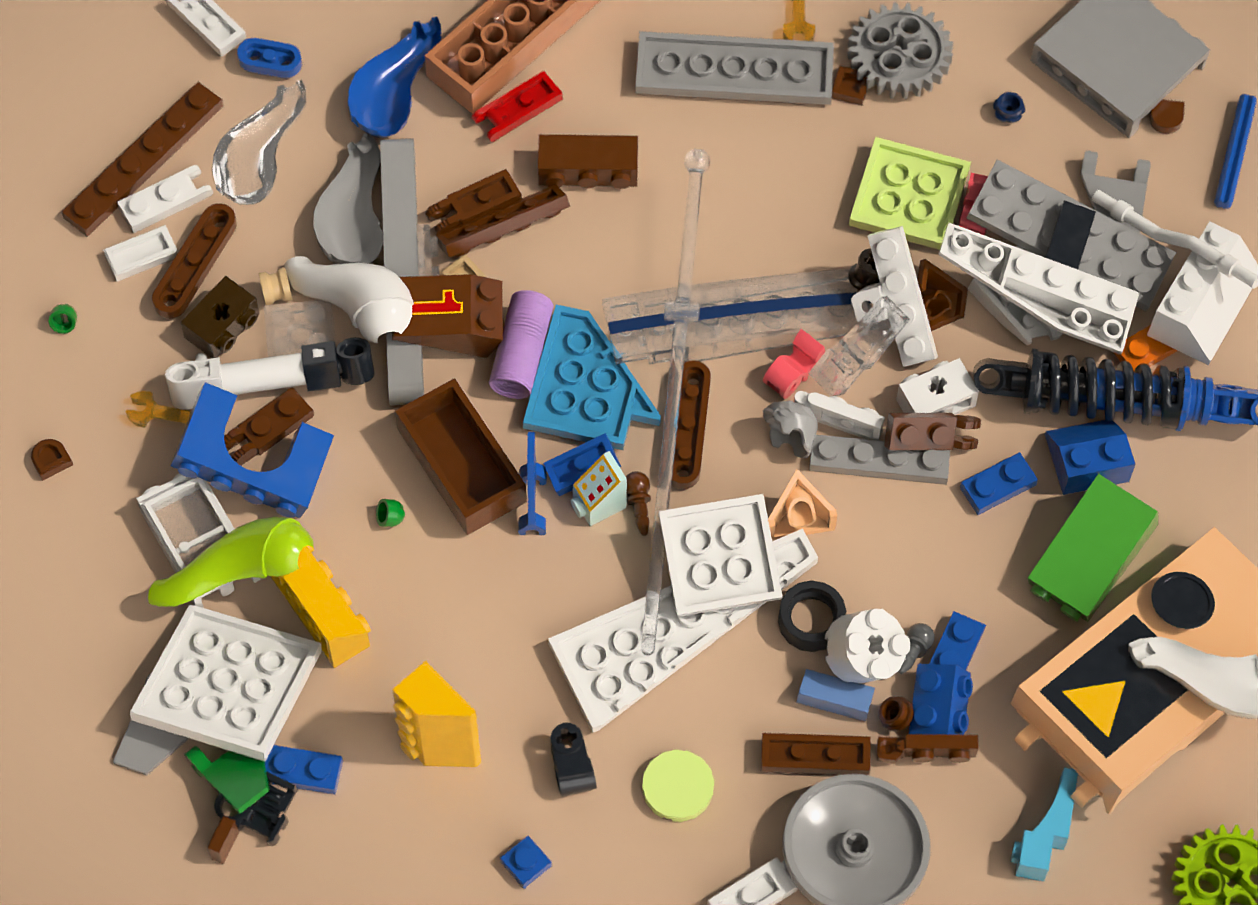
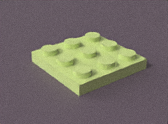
(910, 191)

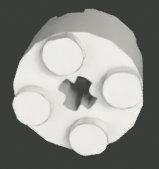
(866, 646)

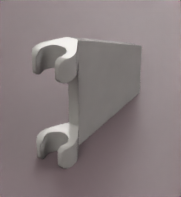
(1129, 191)
(146, 747)

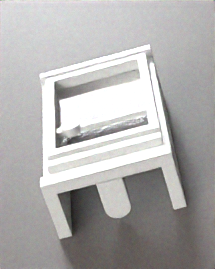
(186, 522)

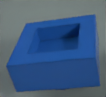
(526, 862)

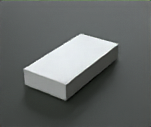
(141, 253)

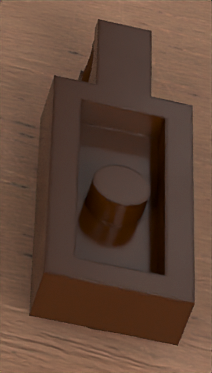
(926, 747)

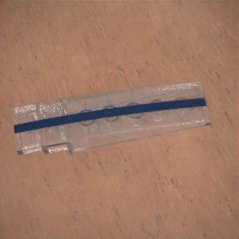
(734, 316)

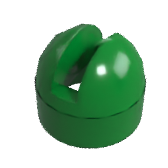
(56, 318)
(389, 513)

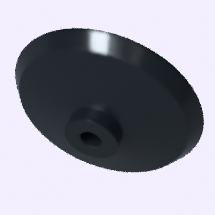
(1183, 600)

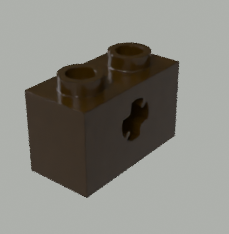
(223, 302)

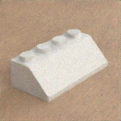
(1202, 299)

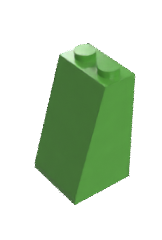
(1093, 549)

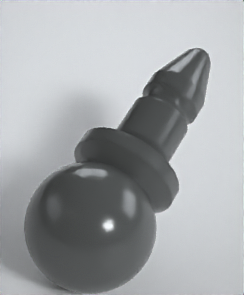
(921, 639)

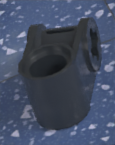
(571, 765)

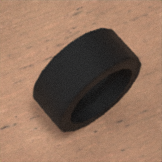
(803, 591)

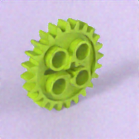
(1206, 851)

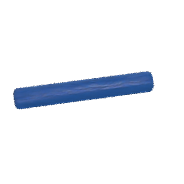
(1235, 151)

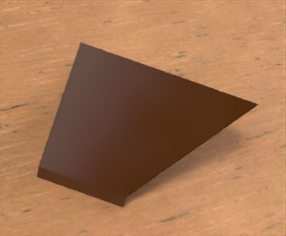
(941, 295)

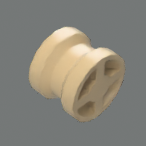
(275, 286)

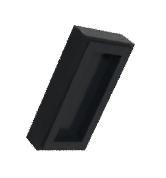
(1070, 234)

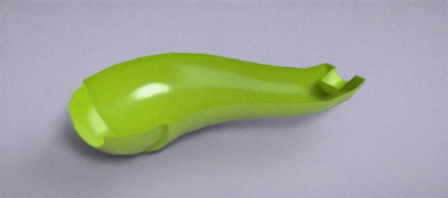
(248, 551)

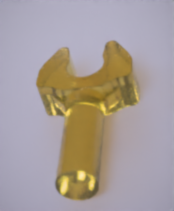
(798, 23)
(153, 410)

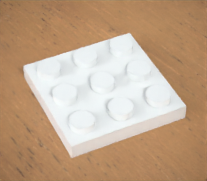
(720, 555)

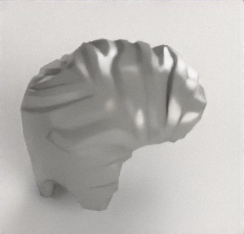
(792, 425)

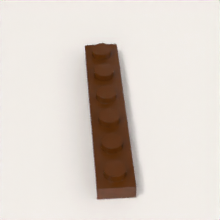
(142, 158)

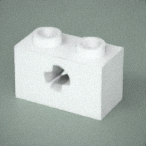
(947, 378)

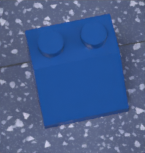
(1090, 450)

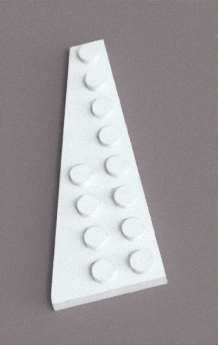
(605, 654)

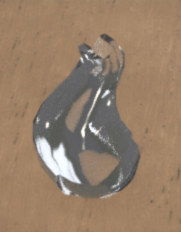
(246, 155)

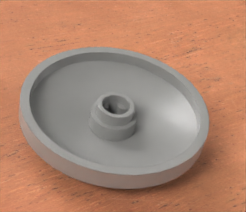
(856, 843)

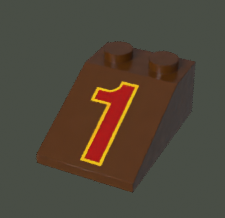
(455, 313)

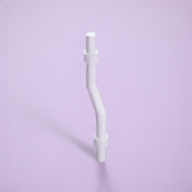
(1226, 264)

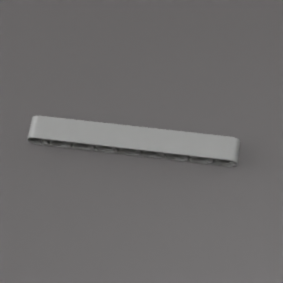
(401, 257)

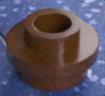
(896, 713)

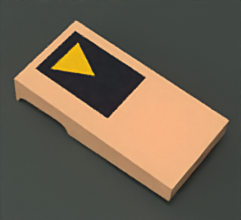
(1125, 719)

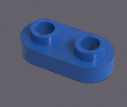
(271, 57)

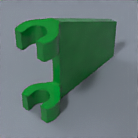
(233, 775)

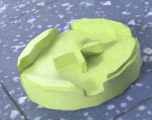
(678, 785)

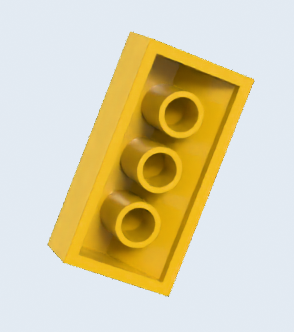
(324, 609)
(435, 721)

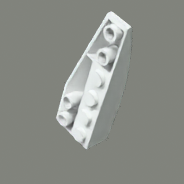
(1048, 290)

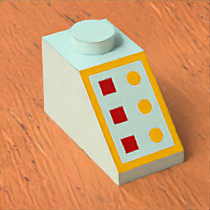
(600, 491)

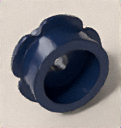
(1012, 101)

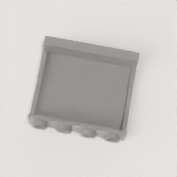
(1119, 57)

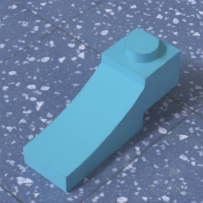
(1035, 848)

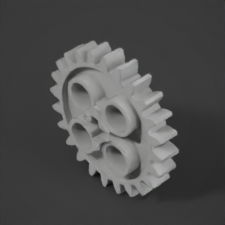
(900, 50)

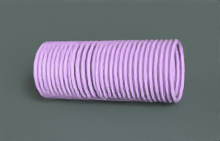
(521, 344)

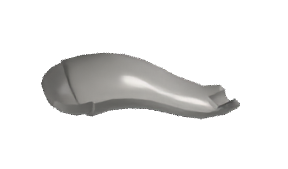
(344, 214)

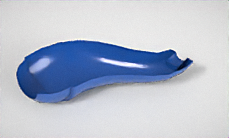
(381, 88)

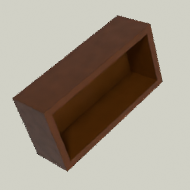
(461, 456)

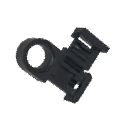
(265, 810)

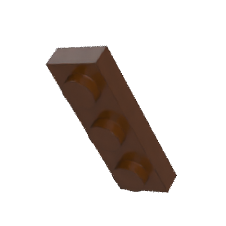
(815, 753)

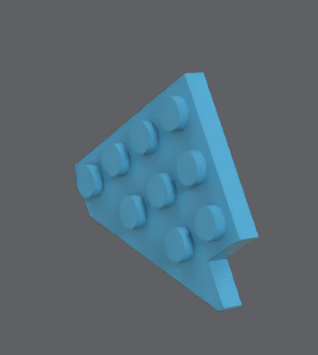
(581, 387)

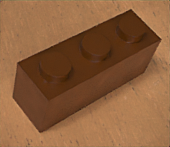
(588, 160)

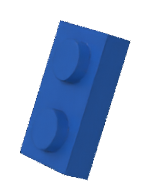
(941, 700)

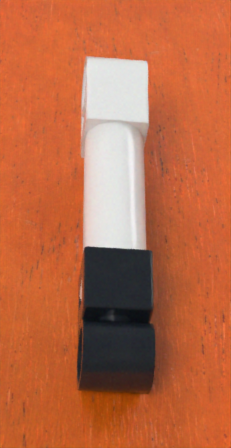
(317, 367)

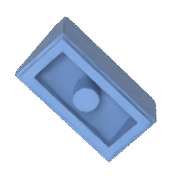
(835, 695)

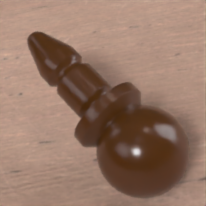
(637, 490)

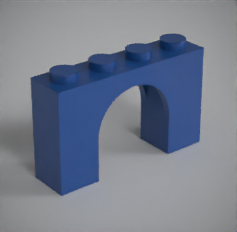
(205, 456)

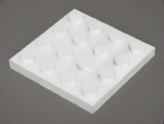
(226, 682)

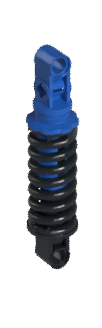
(1118, 390)

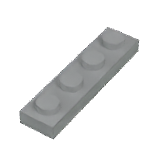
(873, 459)

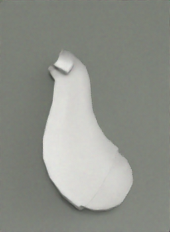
(367, 292)
(1219, 681)

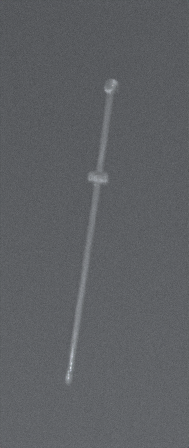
(681, 312)

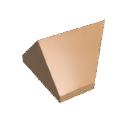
(801, 508)

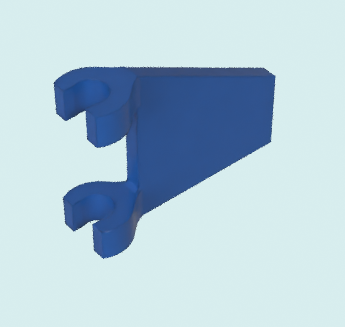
(530, 473)

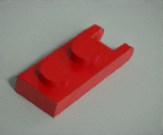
(519, 105)

